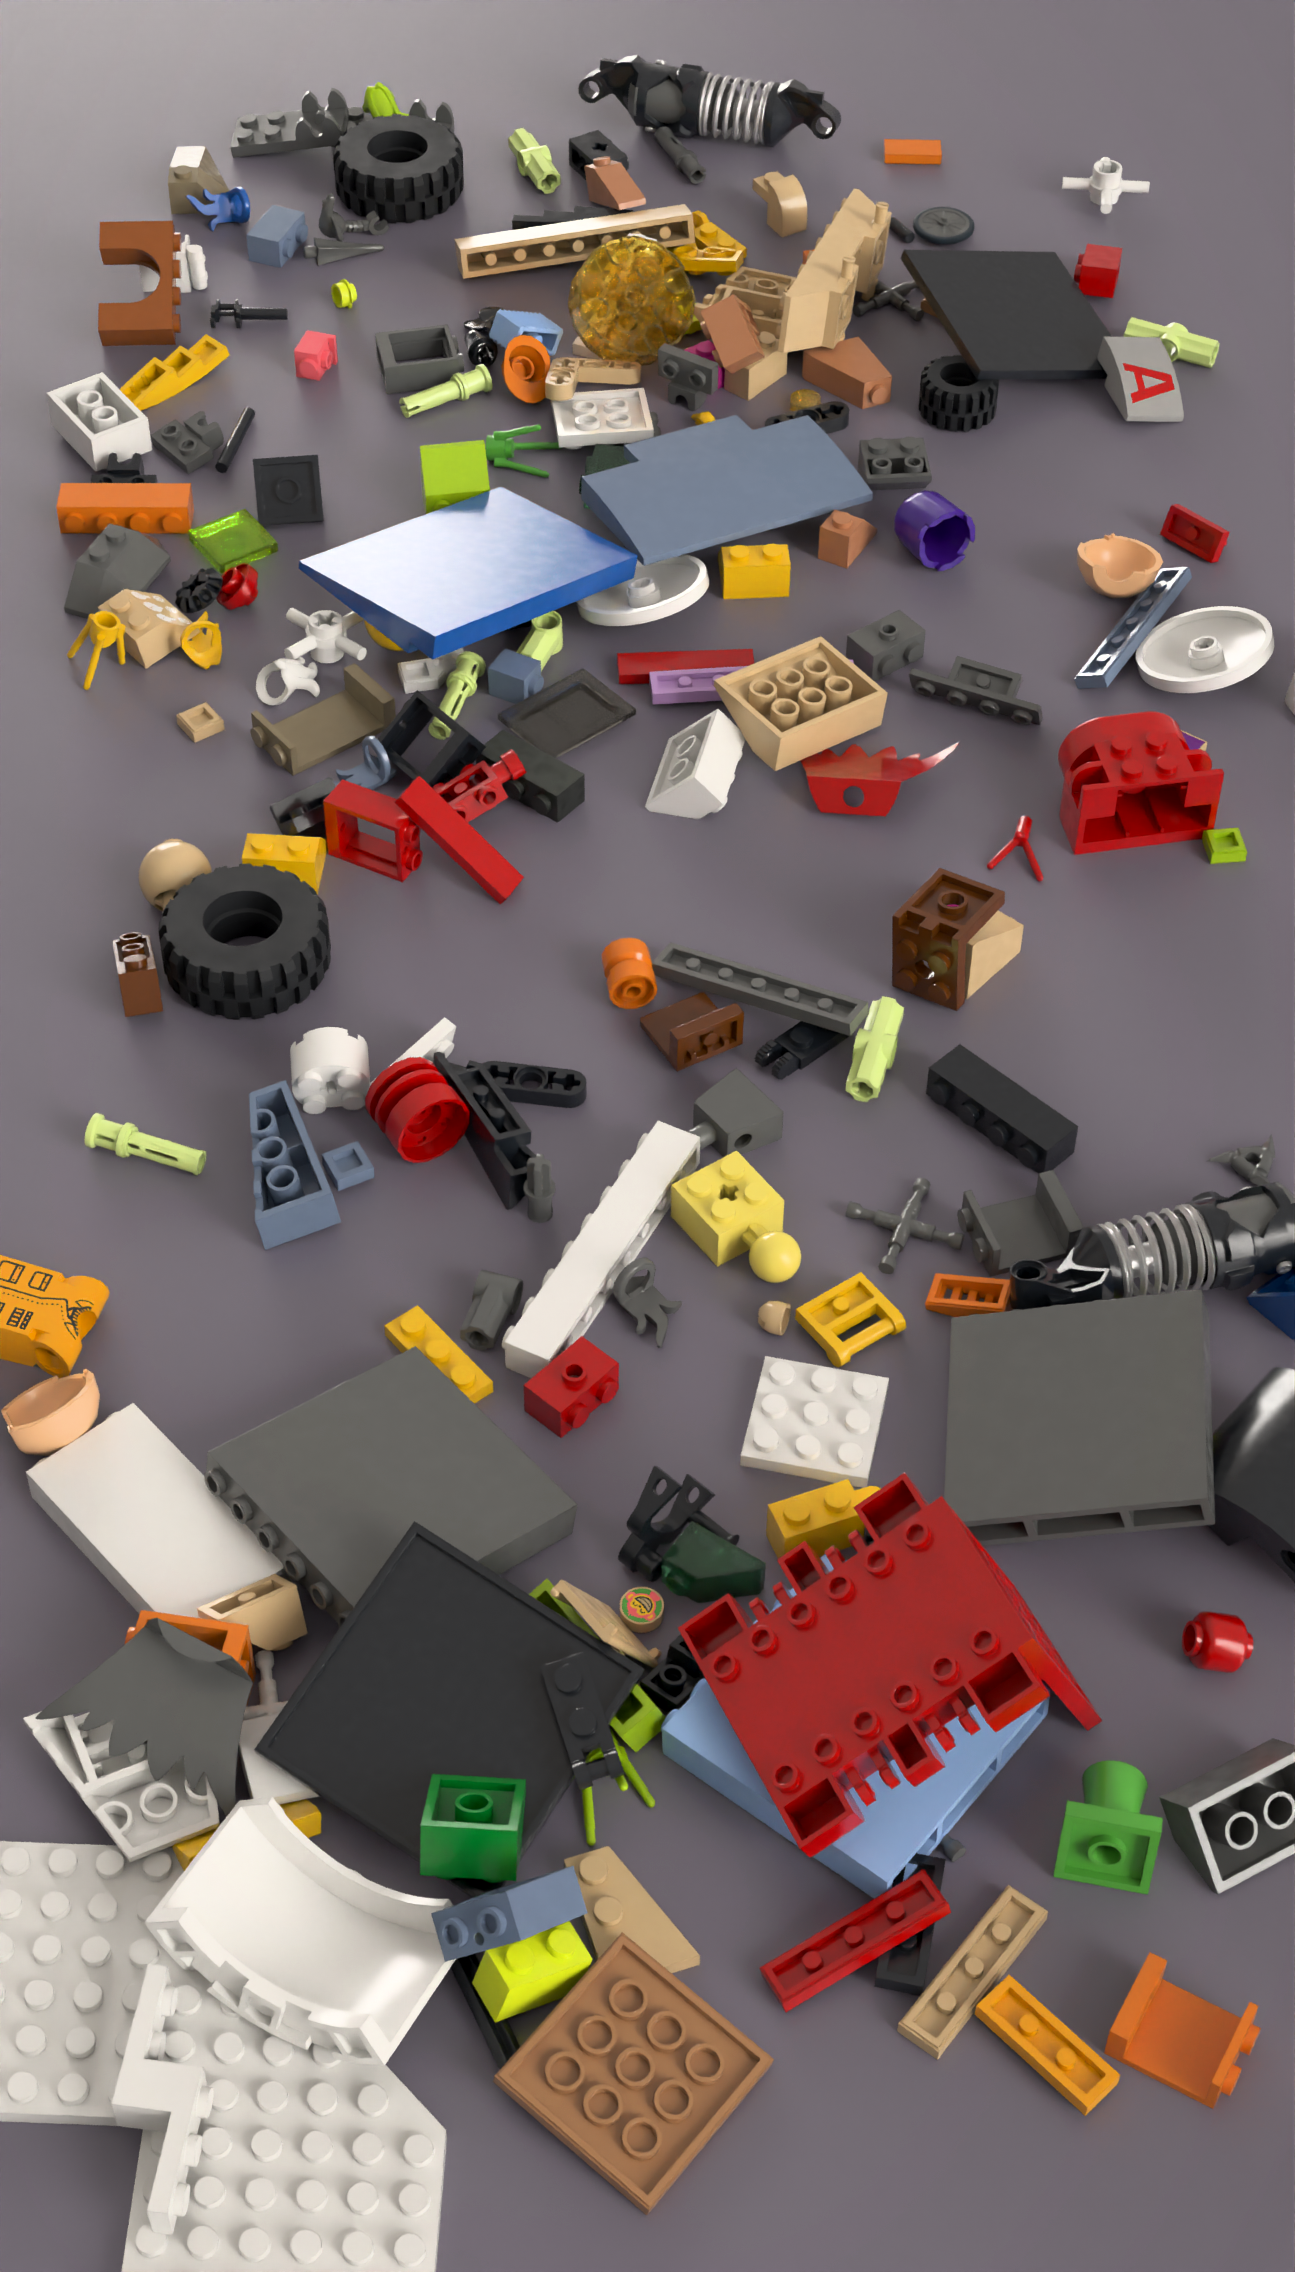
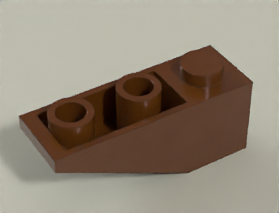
(137, 974)

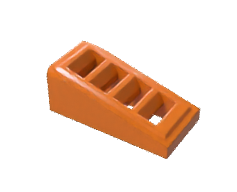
(990, 1289)

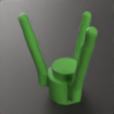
(501, 447)

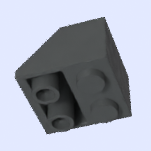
(894, 463)

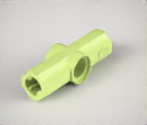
(534, 161)
(1177, 341)
(874, 1049)

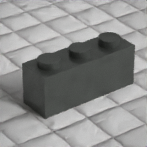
(548, 784)

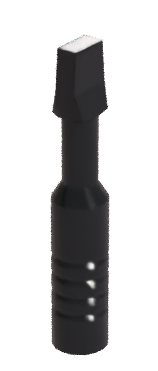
(901, 230)

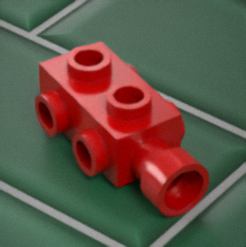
(483, 791)

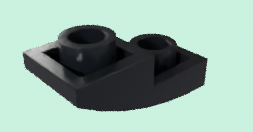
(674, 1678)

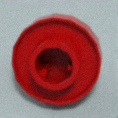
(238, 587)

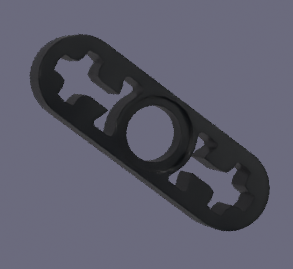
(828, 416)
(541, 1095)

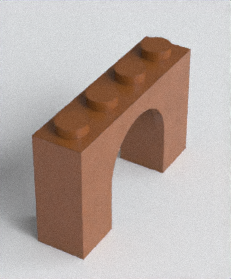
(155, 317)

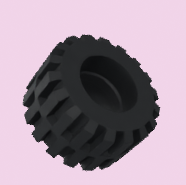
(954, 397)

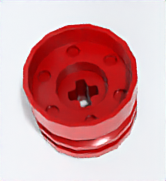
(417, 1109)

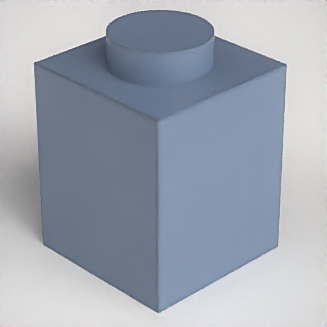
(514, 677)

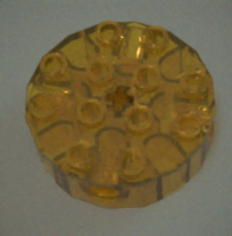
(623, 273)

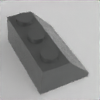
(1237, 1815)

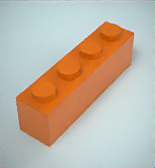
(135, 506)

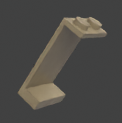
(327, 726)

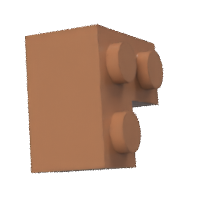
(733, 333)

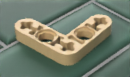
(567, 372)

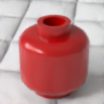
(1217, 1642)

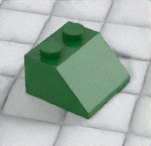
(472, 1827)

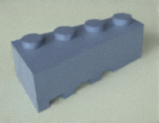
(288, 1177)

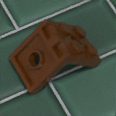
(938, 934)

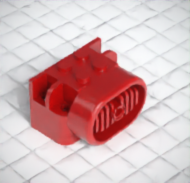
(1134, 784)

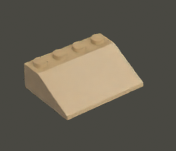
(801, 702)

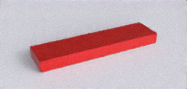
(635, 667)
(459, 839)
(855, 1940)

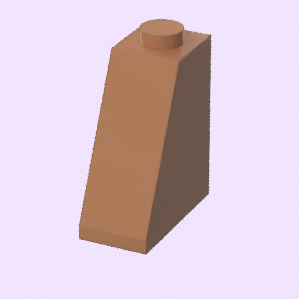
(848, 373)

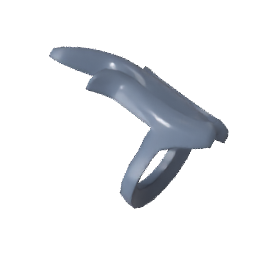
(374, 770)

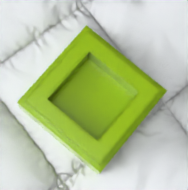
(1224, 845)

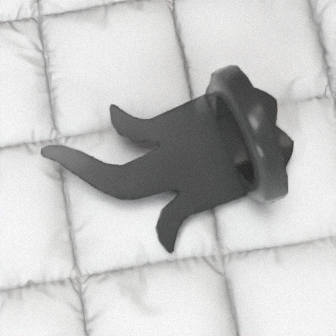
(642, 1299)

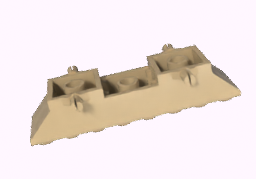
(843, 262)

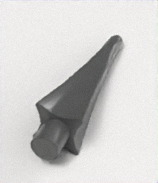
(329, 250)

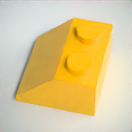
(754, 571)
(288, 853)

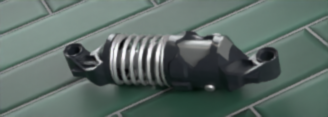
(699, 102)
(1199, 1247)

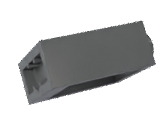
(417, 344)

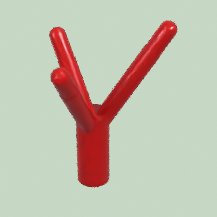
(1020, 839)

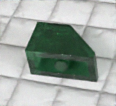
(710, 1567)

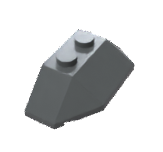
(113, 563)

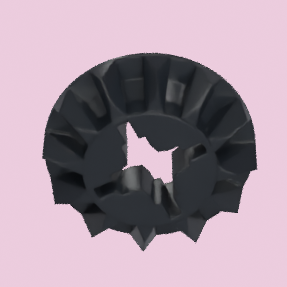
(199, 590)

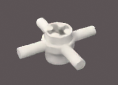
(1105, 184)
(325, 636)

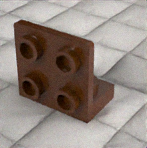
(694, 1030)

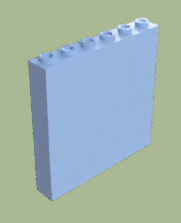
(895, 1825)

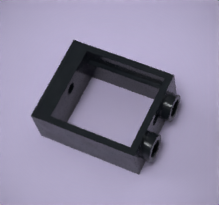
(454, 756)

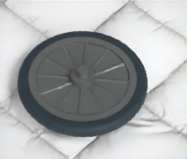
(943, 225)

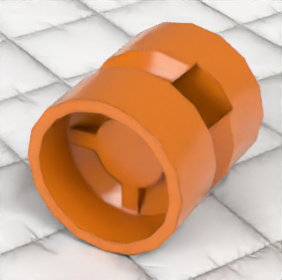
(629, 973)

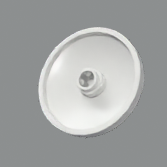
(651, 595)
(1205, 649)

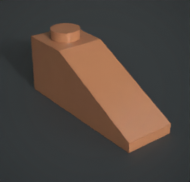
(612, 185)

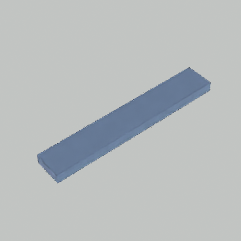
(1133, 628)

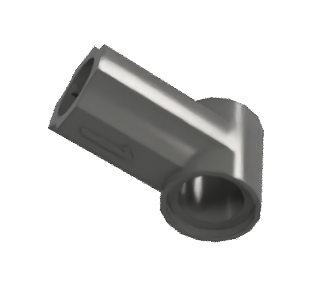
(493, 1300)

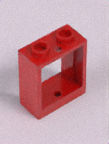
(346, 842)

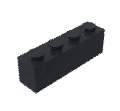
(1001, 1110)

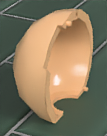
(1118, 565)
(53, 1413)

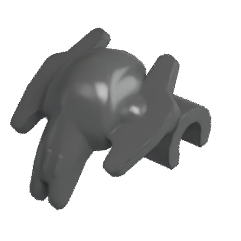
(334, 225)

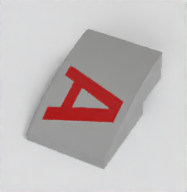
(1141, 379)

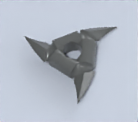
(1242, 1156)

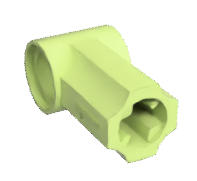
(544, 638)

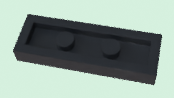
(906, 1964)

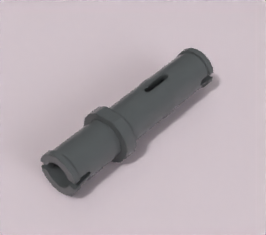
(684, 159)

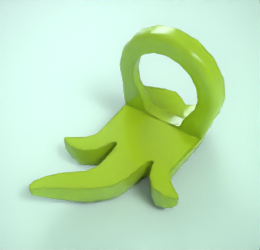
(380, 101)

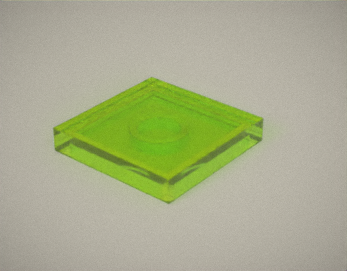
(233, 540)

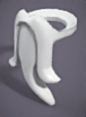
(293, 674)

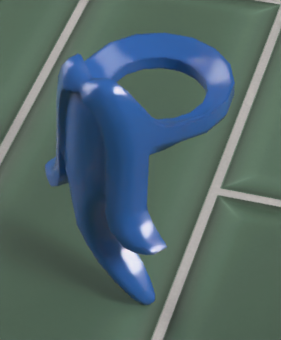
(227, 207)

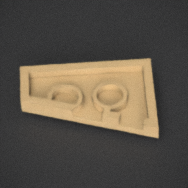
(621, 1905)

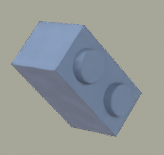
(276, 236)

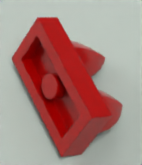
(1194, 533)

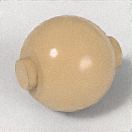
(168, 869)

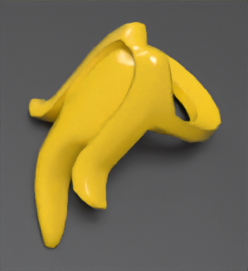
(203, 649)

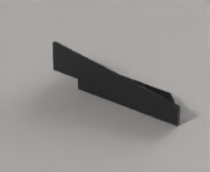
(494, 1127)

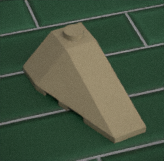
(189, 174)

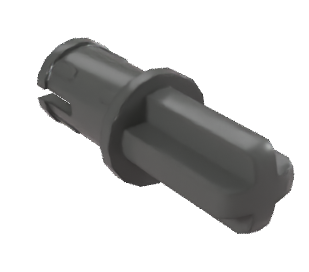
(539, 1189)

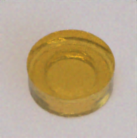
(803, 399)

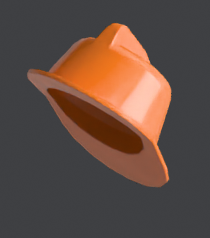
(526, 368)

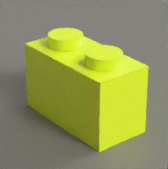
(531, 1971)

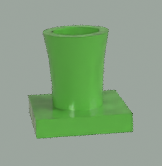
(1106, 1835)

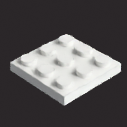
(602, 418)
(815, 1422)

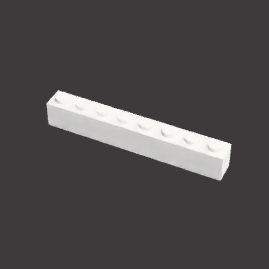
(606, 1245)

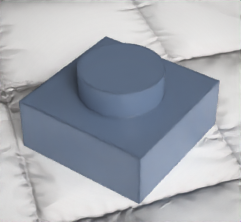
(348, 1165)

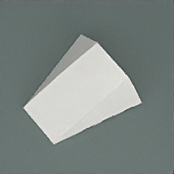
(121, 1791)

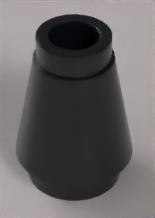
(480, 348)

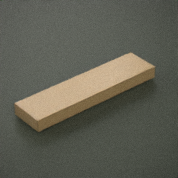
(972, 1972)

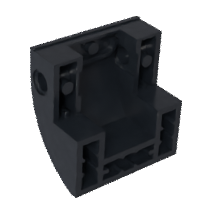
(1258, 1470)

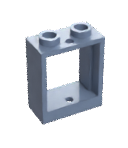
(509, 1913)

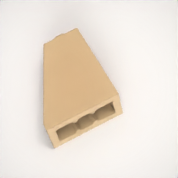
(991, 950)

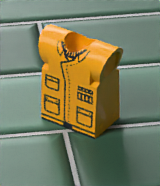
(46, 1315)

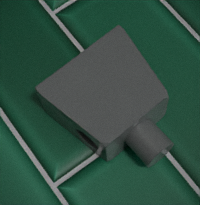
(736, 1116)

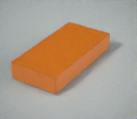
(912, 151)

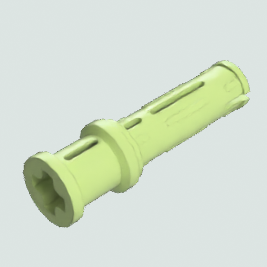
(458, 387)
(460, 685)
(128, 1140)

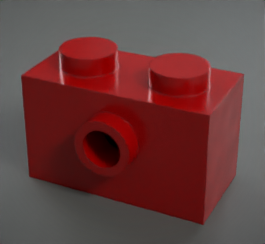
(1098, 270)
(571, 1387)

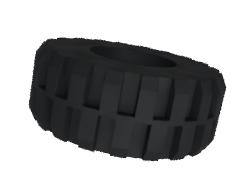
(398, 168)
(250, 977)

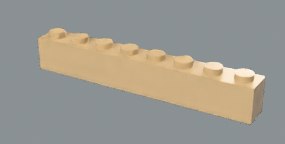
(568, 240)

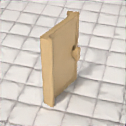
(605, 1623)

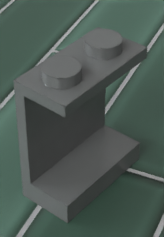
(1025, 1228)

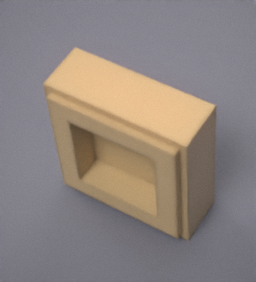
(200, 722)

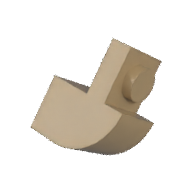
(785, 202)

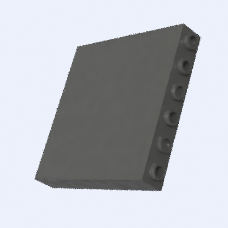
(1081, 1419)
(365, 1460)

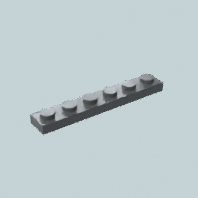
(760, 988)

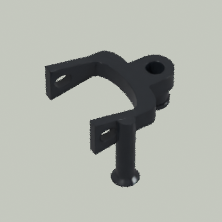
(641, 1546)

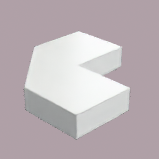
(427, 673)

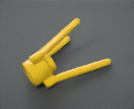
(103, 630)

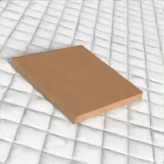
(633, 2072)

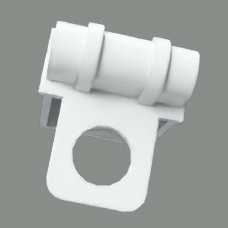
(192, 270)

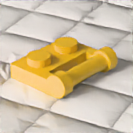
(843, 1309)

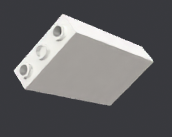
(148, 1517)

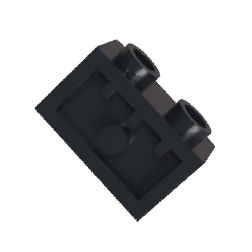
(302, 808)

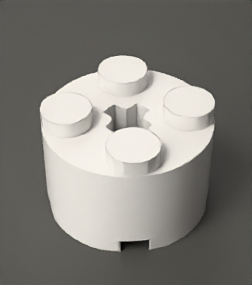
(330, 1070)

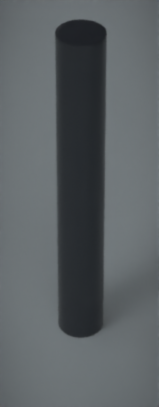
(235, 440)

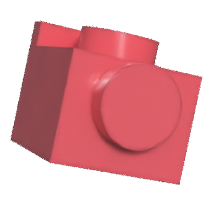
(315, 355)

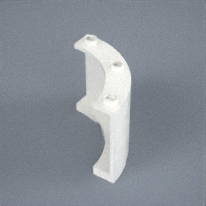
(301, 1938)

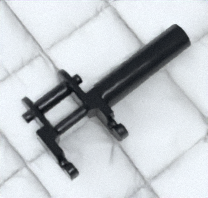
(245, 313)

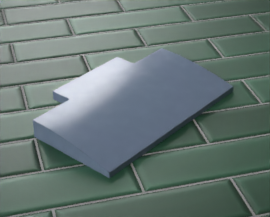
(721, 485)

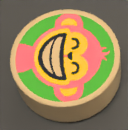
(642, 1609)

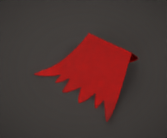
(875, 775)

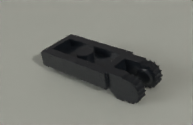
(798, 1047)

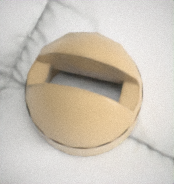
(774, 1317)

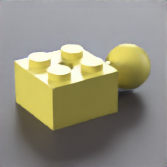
(735, 1211)

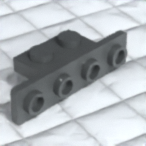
(980, 686)

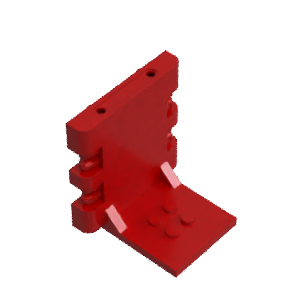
(875, 1661)

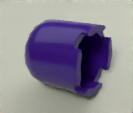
(934, 529)

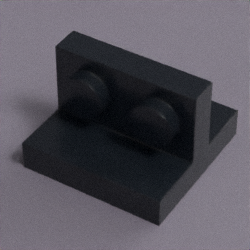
(288, 489)

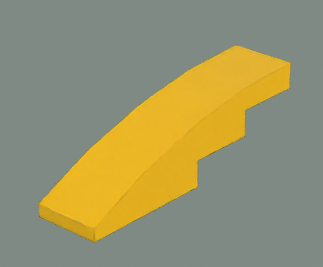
(181, 369)

